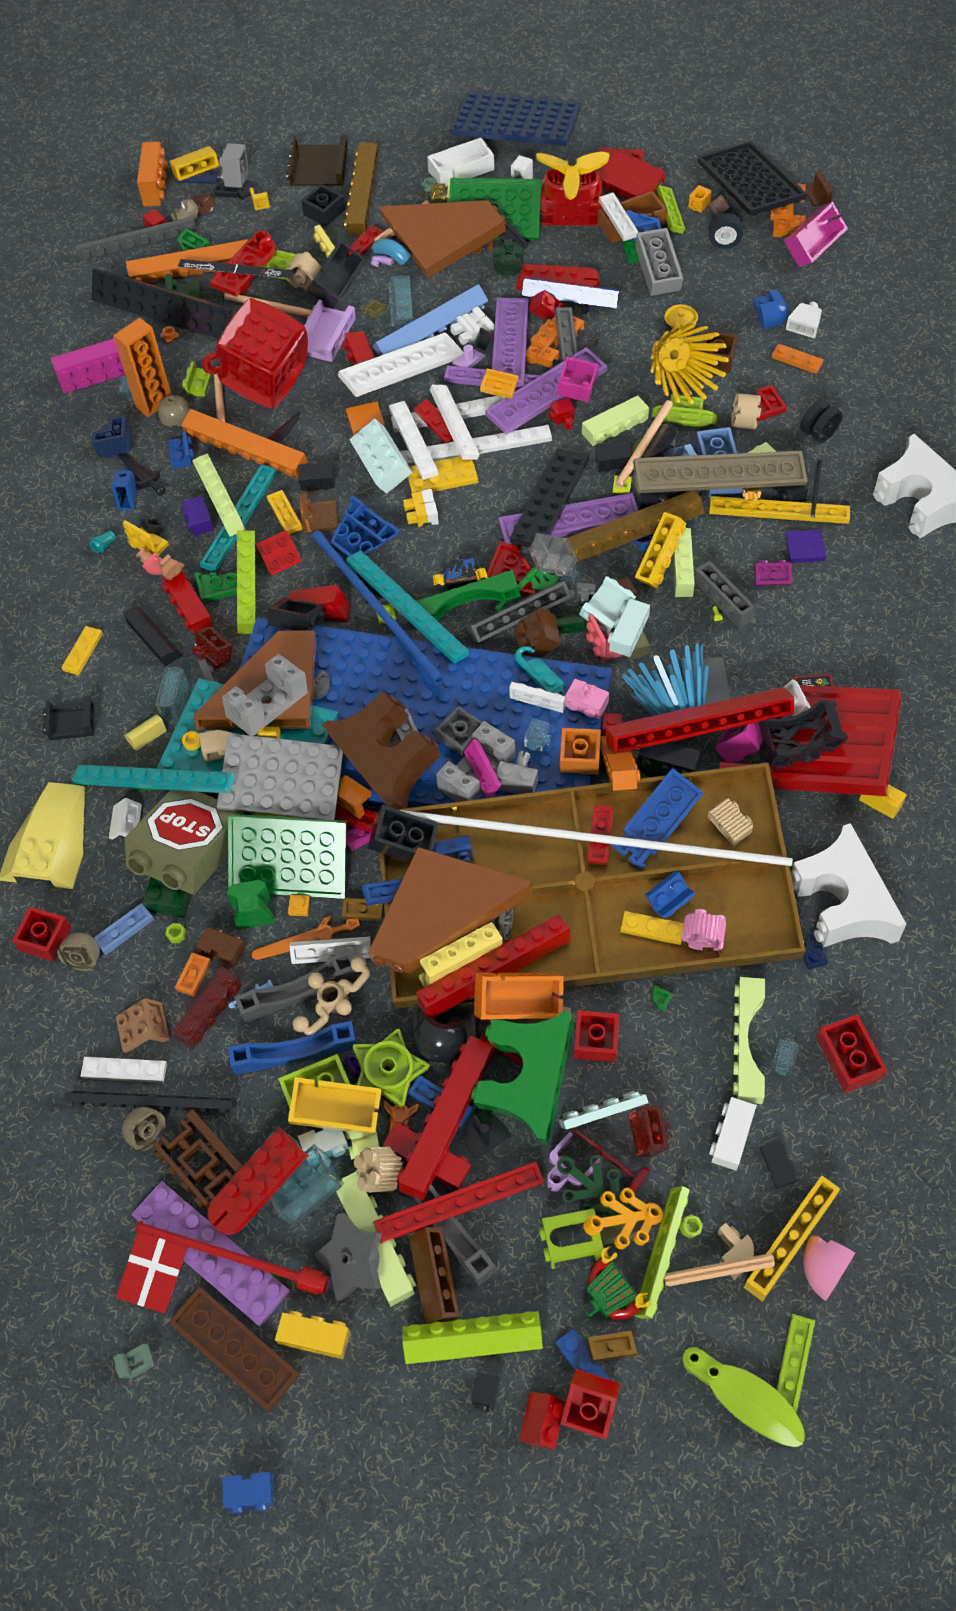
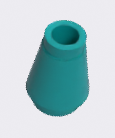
(102, 541)

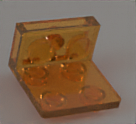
(317, 515)

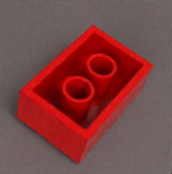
(851, 1053)

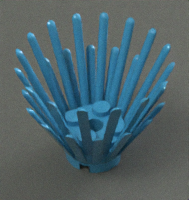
(687, 693)

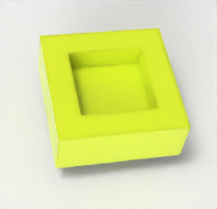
(626, 487)

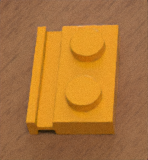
(499, 383)

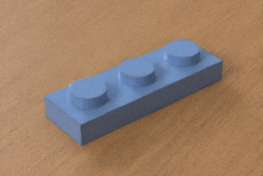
(123, 928)

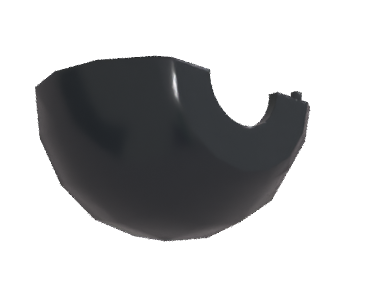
(439, 1041)

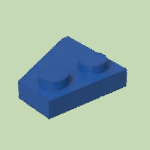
(643, 222)

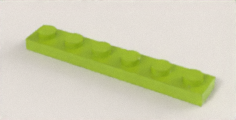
(662, 1249)

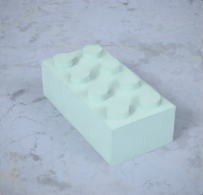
(380, 456)

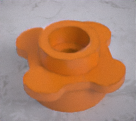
(169, 334)

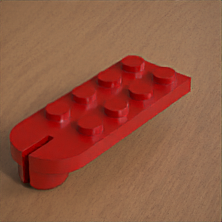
(254, 252)
(560, 274)
(255, 1183)

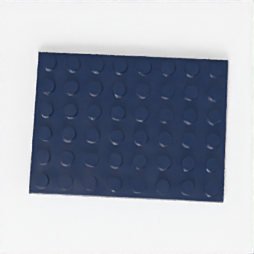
(515, 118)

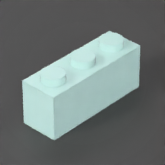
(629, 627)

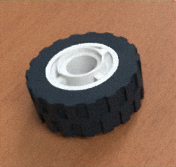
(725, 231)

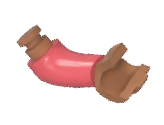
(157, 566)

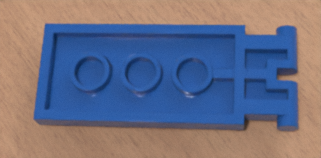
(659, 815)

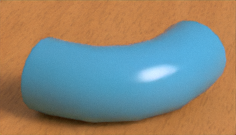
(392, 249)

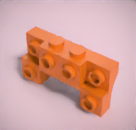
(784, 221)
(545, 341)

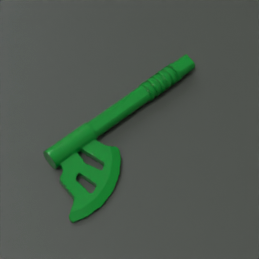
(529, 577)

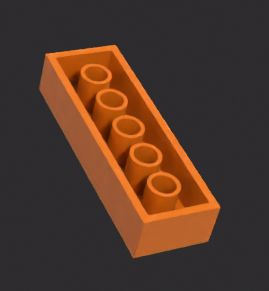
(142, 365)

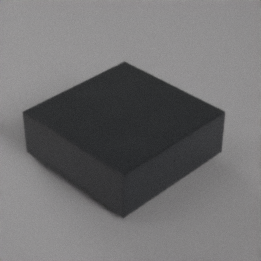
(152, 525)

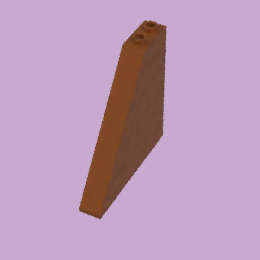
(443, 231)
(297, 648)
(439, 905)

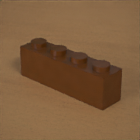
(434, 1275)

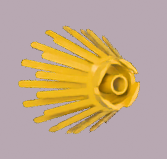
(678, 356)

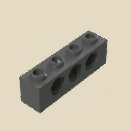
(724, 594)

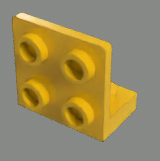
(140, 538)

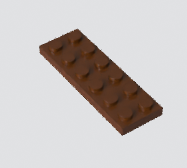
(234, 1349)

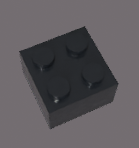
(323, 205)

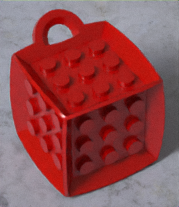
(260, 353)

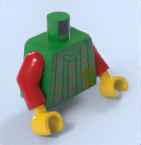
(611, 1291)

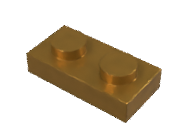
(358, 909)
(611, 1346)

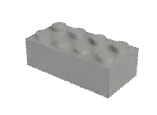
(658, 261)

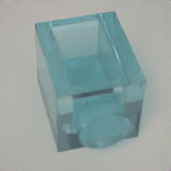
(785, 1057)

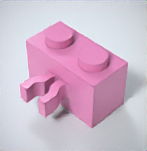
(586, 699)

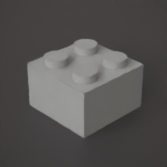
(234, 165)

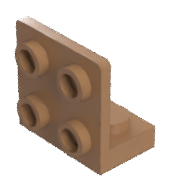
(141, 1023)

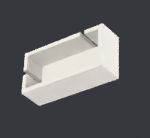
(461, 161)

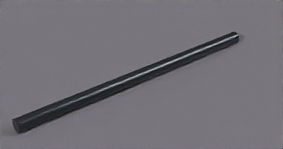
(816, 487)

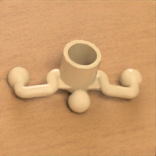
(340, 1005)

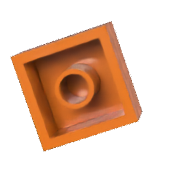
(580, 751)

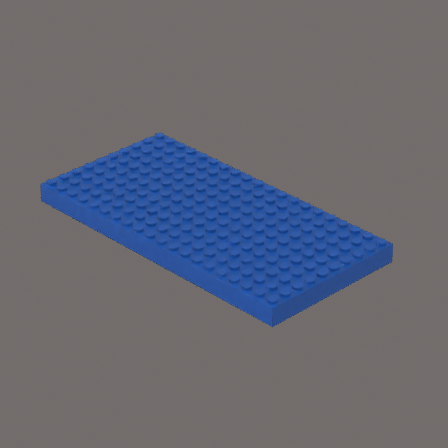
(368, 663)

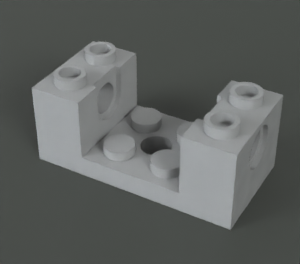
(283, 688)
(459, 781)

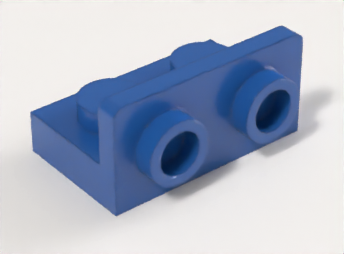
(180, 452)
(669, 895)

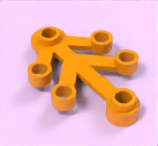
(626, 1217)

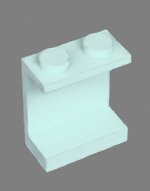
(607, 604)

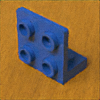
(457, 848)

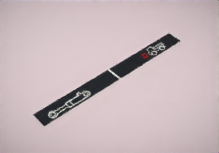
(234, 268)

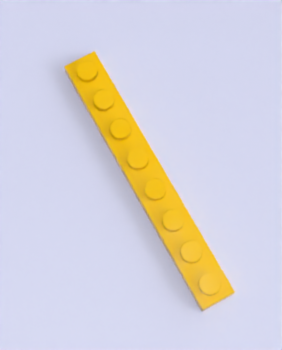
(779, 510)

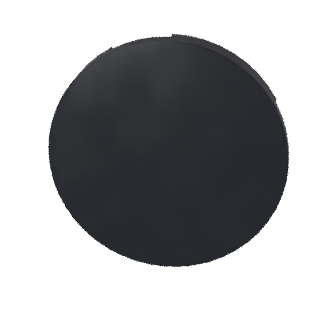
(664, 438)

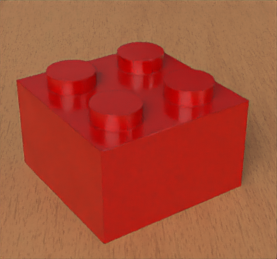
(41, 933)
(596, 1036)
(590, 1404)

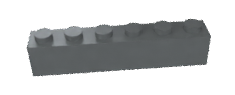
(517, 611)

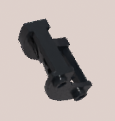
(810, 719)

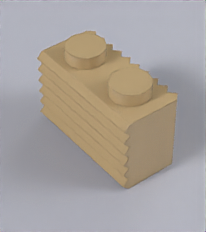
(731, 821)

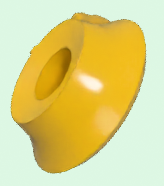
(680, 315)

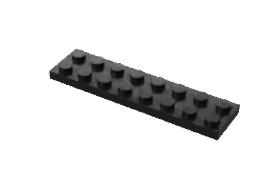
(550, 496)

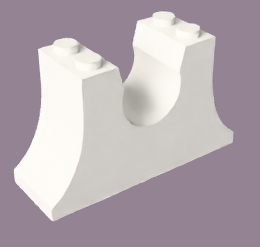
(925, 477)
(851, 876)

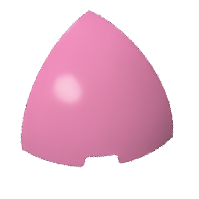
(825, 1264)

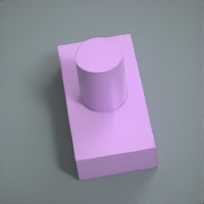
(469, 357)

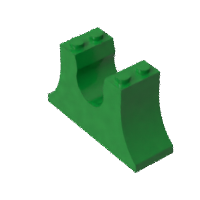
(536, 1091)

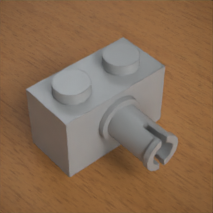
(517, 777)

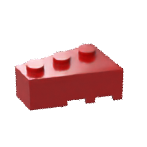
(334, 602)

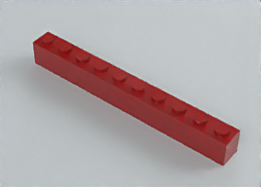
(699, 720)

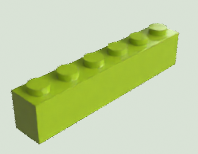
(245, 581)
(472, 1337)

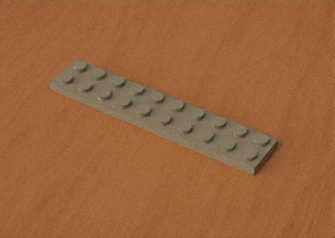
(719, 471)

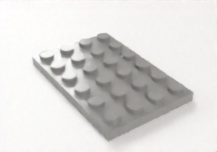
(281, 777)

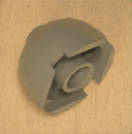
(173, 410)
(79, 950)
(142, 1127)

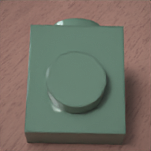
(133, 1362)

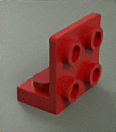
(278, 553)

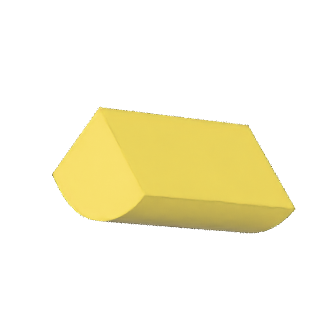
(146, 732)

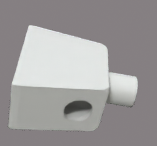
(805, 319)

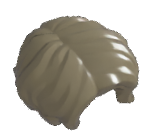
(188, 209)

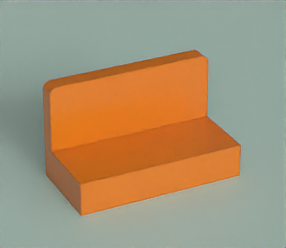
(352, 795)

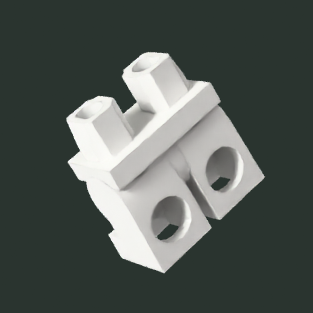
(470, 324)

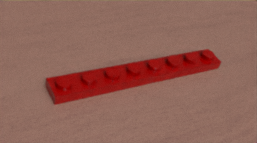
(458, 1202)

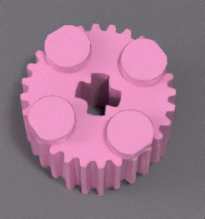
(704, 930)

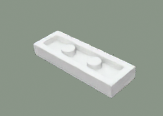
(537, 697)

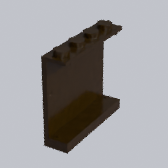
(317, 164)

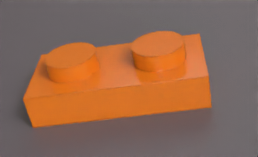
(193, 974)

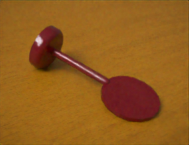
(638, 1179)

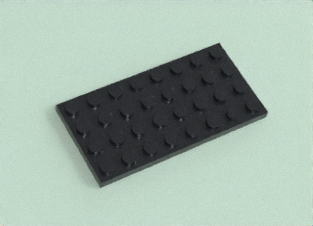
(752, 178)

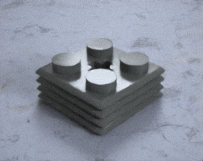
(457, 721)

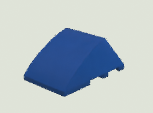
(362, 530)

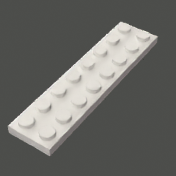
(400, 364)

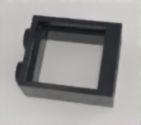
(295, 615)

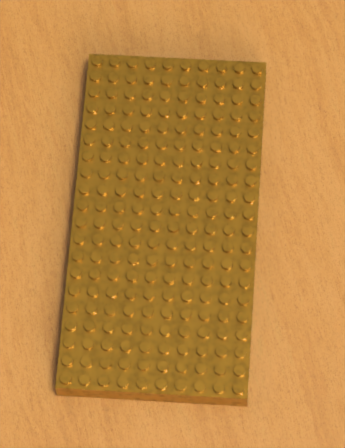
(593, 897)

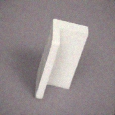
(124, 818)

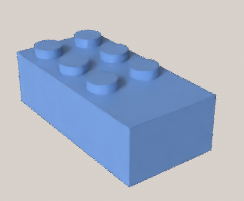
(714, 443)

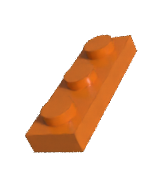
(797, 358)

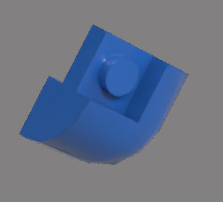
(771, 309)

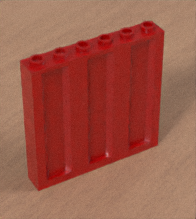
(864, 759)

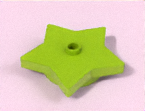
(391, 1054)

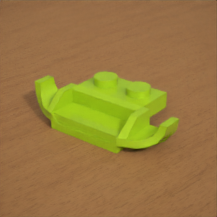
(687, 414)

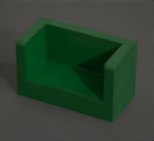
(570, 623)

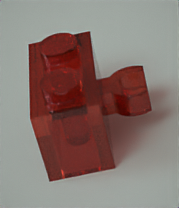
(212, 646)
(649, 1131)

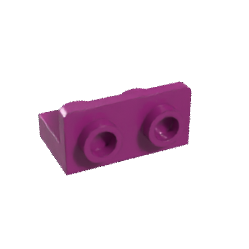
(773, 573)

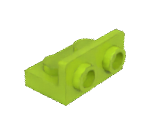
(196, 381)

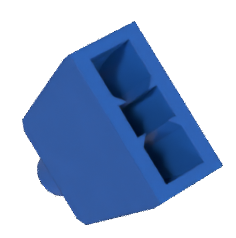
(124, 483)

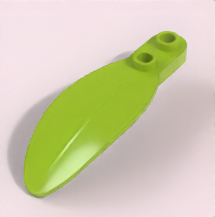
(748, 1399)

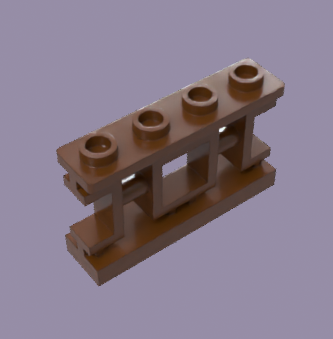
(212, 1149)

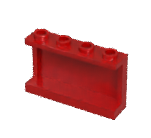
(629, 176)

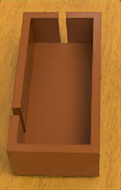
(646, 204)

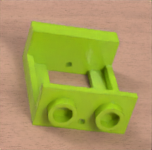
(558, 1254)

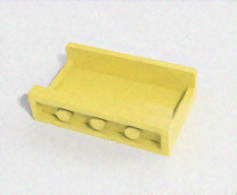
(459, 953)

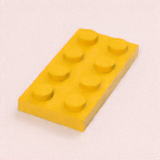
(451, 474)

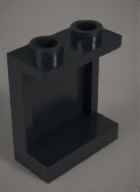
(69, 720)

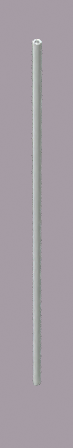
(605, 839)

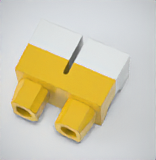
(423, 506)

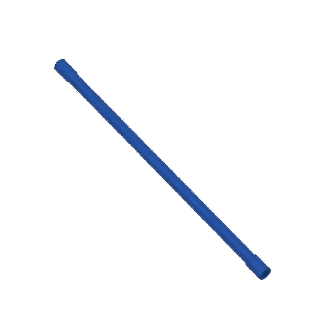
(431, 670)

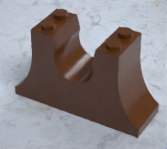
(367, 745)

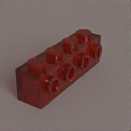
(207, 1008)

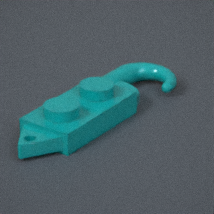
(540, 672)

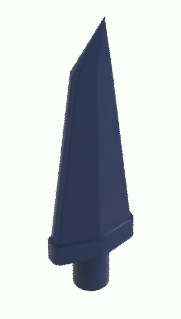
(208, 177)

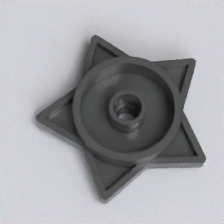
(351, 1258)

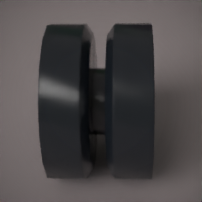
(821, 421)

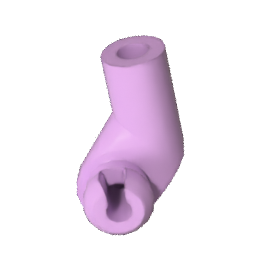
(382, 259)

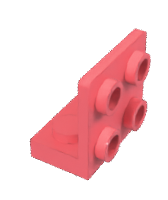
(600, 641)

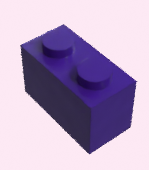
(197, 515)

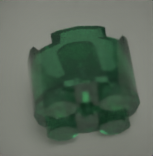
(508, 258)

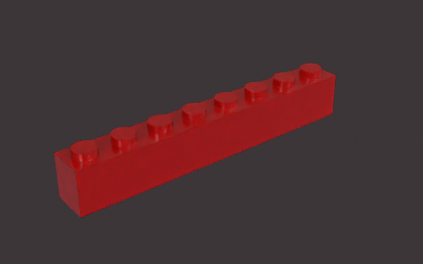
(505, 959)
(445, 1118)

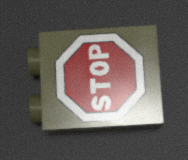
(180, 840)

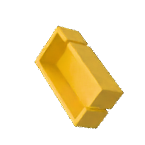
(334, 1106)

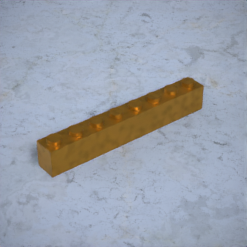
(362, 189)
(634, 525)

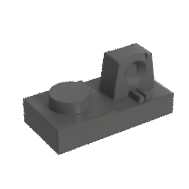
(585, 592)

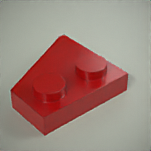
(770, 403)

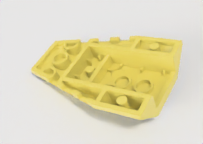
(50, 838)

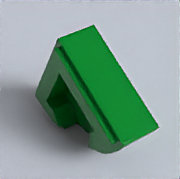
(661, 998)

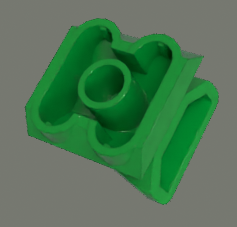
(250, 904)

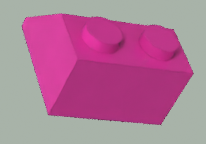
(739, 742)

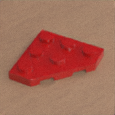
(509, 558)

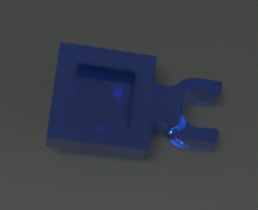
(814, 955)

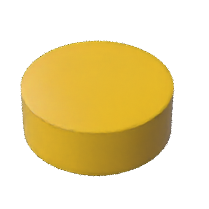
(191, 740)

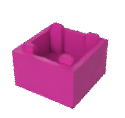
(577, 379)

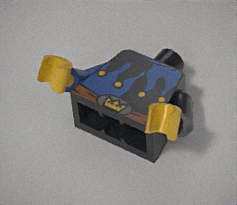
(461, 573)

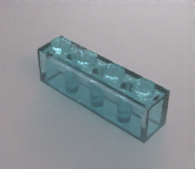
(401, 301)

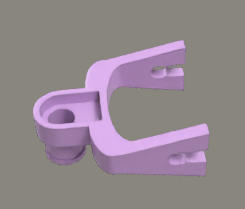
(555, 1175)

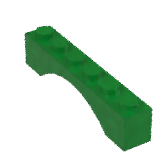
(498, 587)

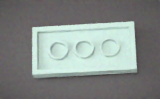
(610, 1107)

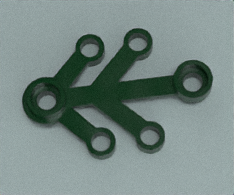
(595, 1187)

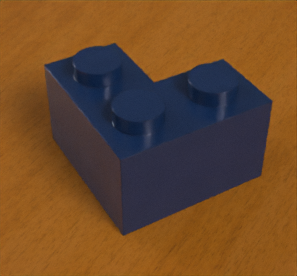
(115, 439)

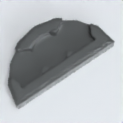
(321, 685)

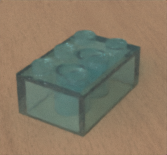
(307, 1187)

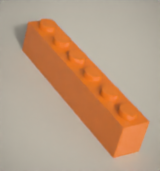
(619, 767)

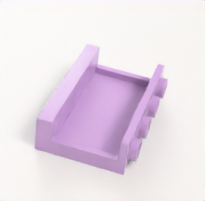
(326, 330)

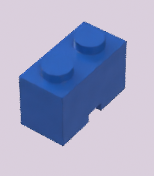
(248, 1493)

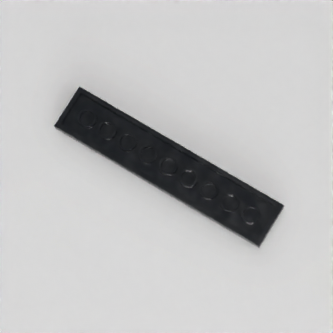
(160, 303)

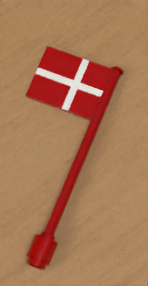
(158, 1262)

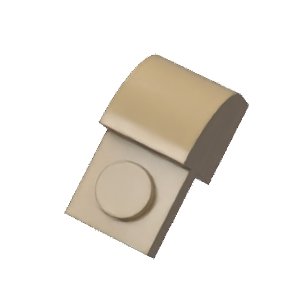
(739, 1248)

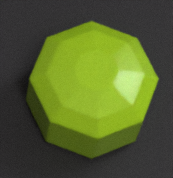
(175, 933)
(691, 1226)

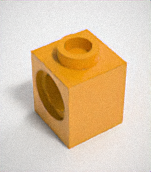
(699, 198)

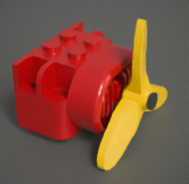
(571, 190)

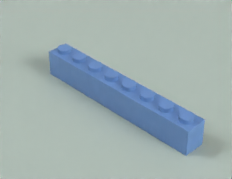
(432, 322)

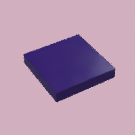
(805, 546)

